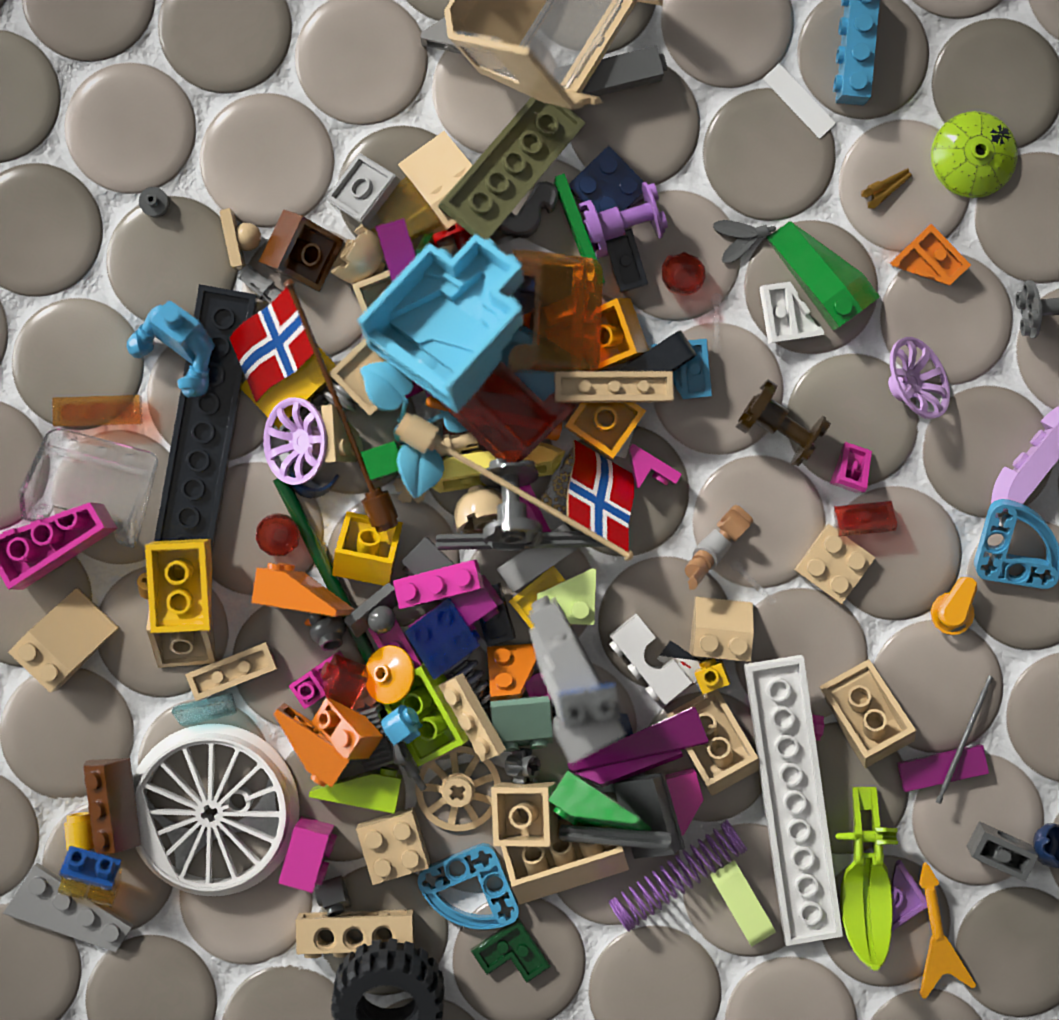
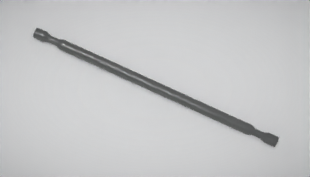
(964, 739)

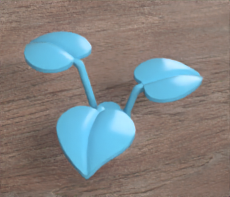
(387, 391)

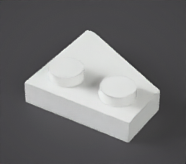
(786, 315)

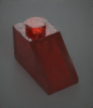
(343, 680)

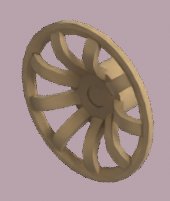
(457, 790)

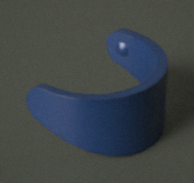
(307, 492)

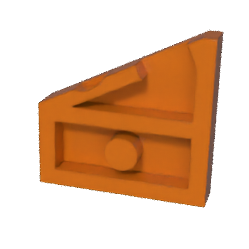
(932, 257)
(510, 670)

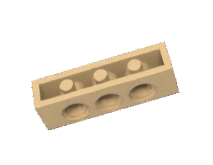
(368, 922)

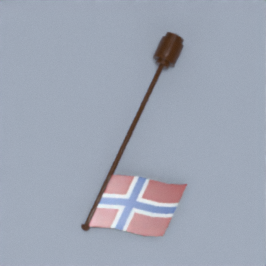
(277, 345)

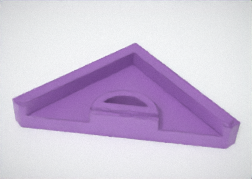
(907, 896)

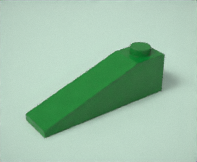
(826, 278)

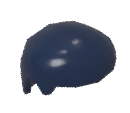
(1047, 845)

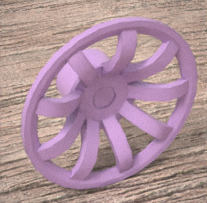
(910, 383)
(303, 441)

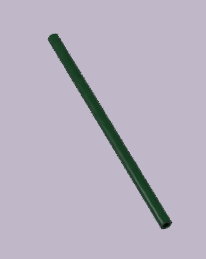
(320, 559)

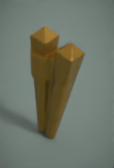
(882, 189)

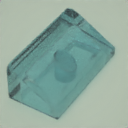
(205, 709)

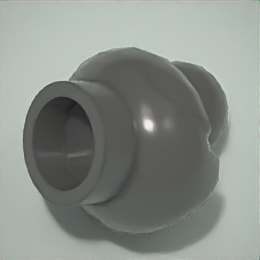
(326, 630)

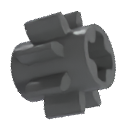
(522, 766)

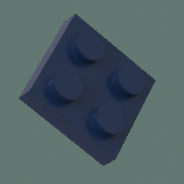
(607, 183)

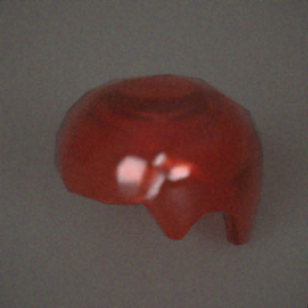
(683, 274)
(277, 534)

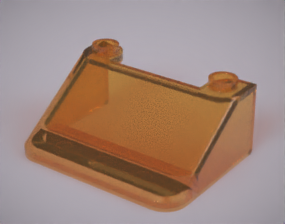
(564, 314)

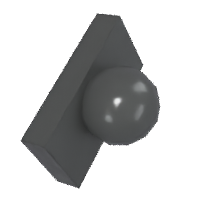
(374, 613)

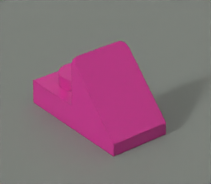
(643, 462)

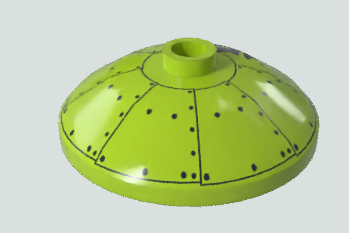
(960, 166)

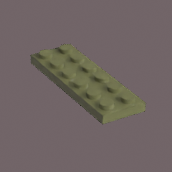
(510, 166)

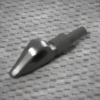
(402, 757)

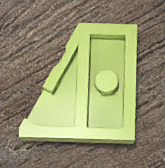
(576, 597)

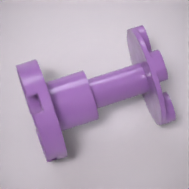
(612, 223)

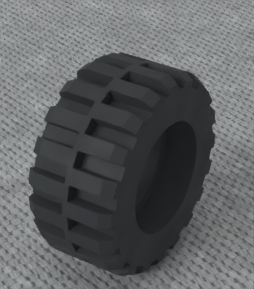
(388, 965)

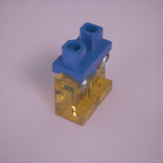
(93, 869)

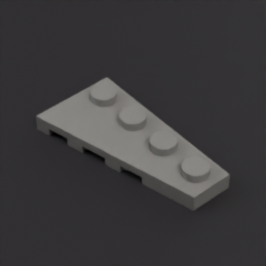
(43, 906)

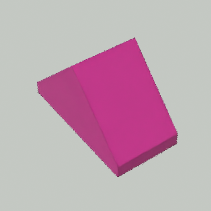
(852, 468)

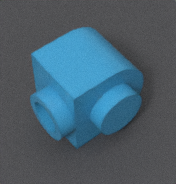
(401, 725)

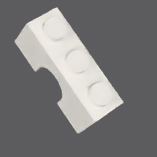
(664, 680)

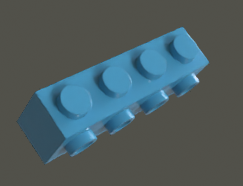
(856, 51)

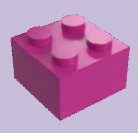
(306, 854)

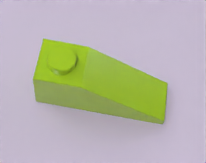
(367, 790)

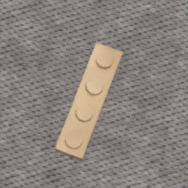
(613, 387)

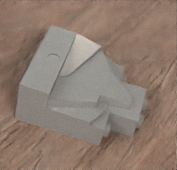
(567, 668)

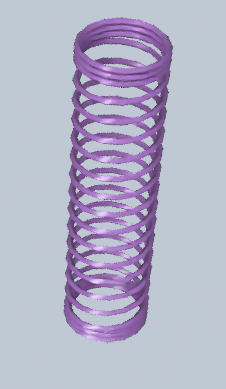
(733, 838)

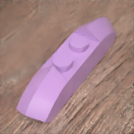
(1030, 466)

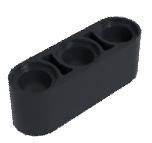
(665, 356)

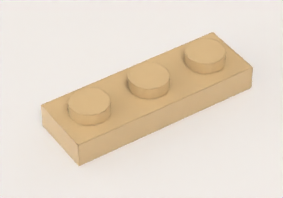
(231, 671)
(472, 717)

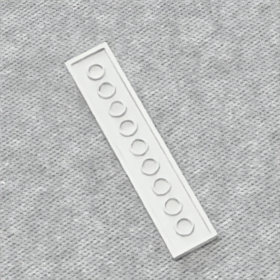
(793, 799)

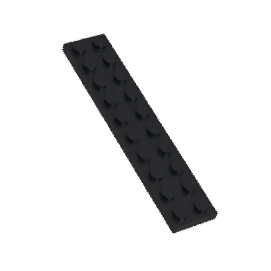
(205, 425)

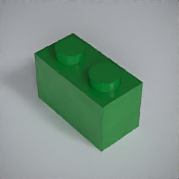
(382, 460)

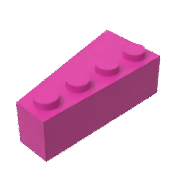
(48, 543)

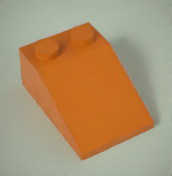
(291, 589)
(311, 746)

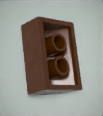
(112, 805)

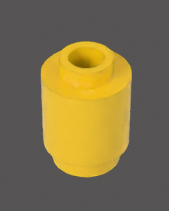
(79, 831)

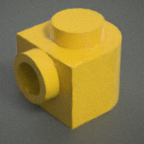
(711, 675)

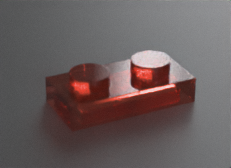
(865, 518)

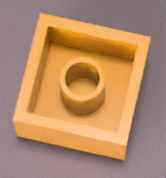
(605, 424)

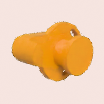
(955, 607)

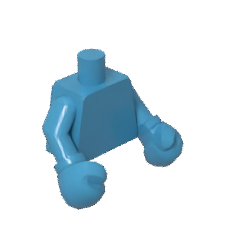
(182, 335)

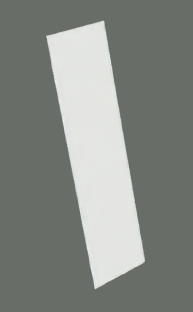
(799, 100)

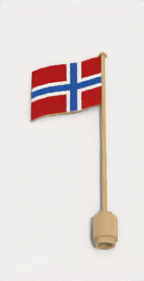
(597, 492)

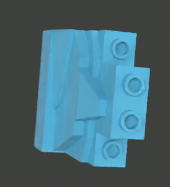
(448, 318)

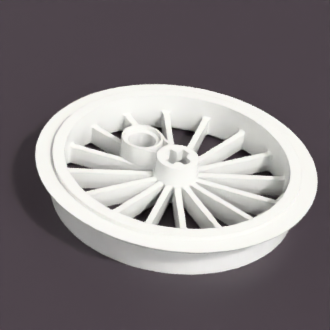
(151, 846)

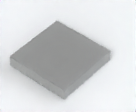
(363, 189)

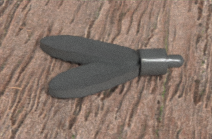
(746, 235)

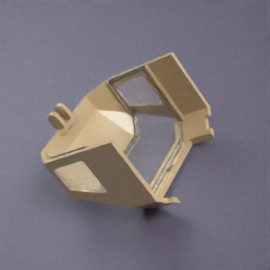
(539, 44)

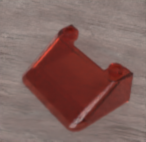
(510, 415)

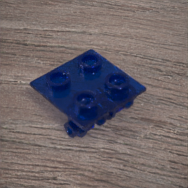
(442, 638)

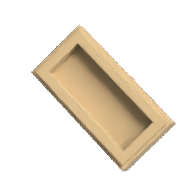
(238, 238)

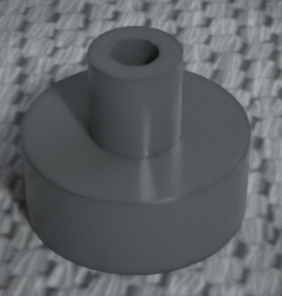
(158, 206)

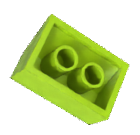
(440, 725)

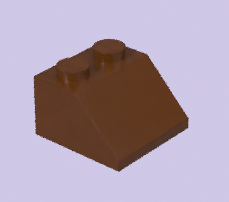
(301, 250)

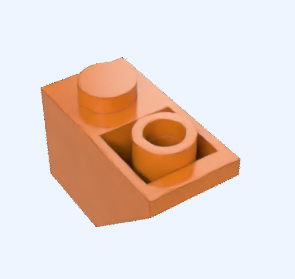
(347, 730)

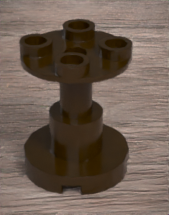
(774, 417)

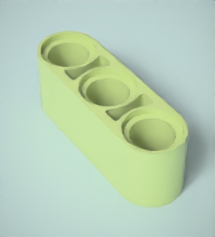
(743, 903)

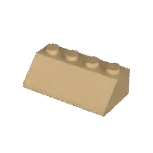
(564, 865)

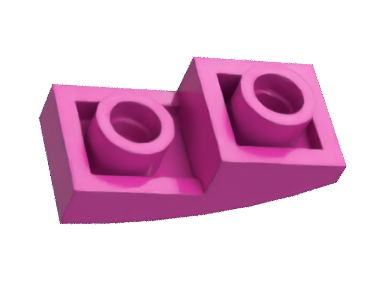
(309, 687)

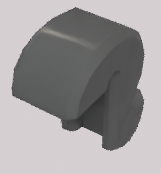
(529, 217)

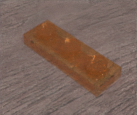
(97, 410)

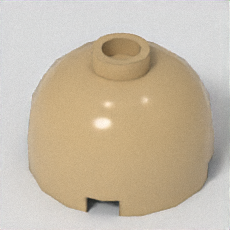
(359, 257)
(476, 509)

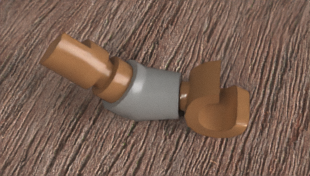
(716, 544)

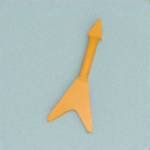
(941, 955)

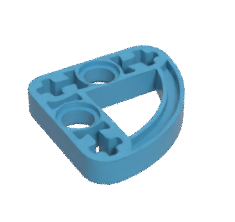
(1003, 561)
(483, 873)

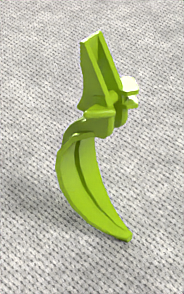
(866, 885)

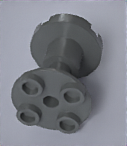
(1034, 308)
(512, 526)

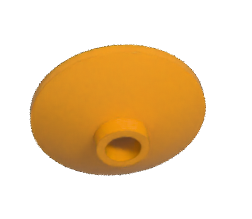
(398, 674)

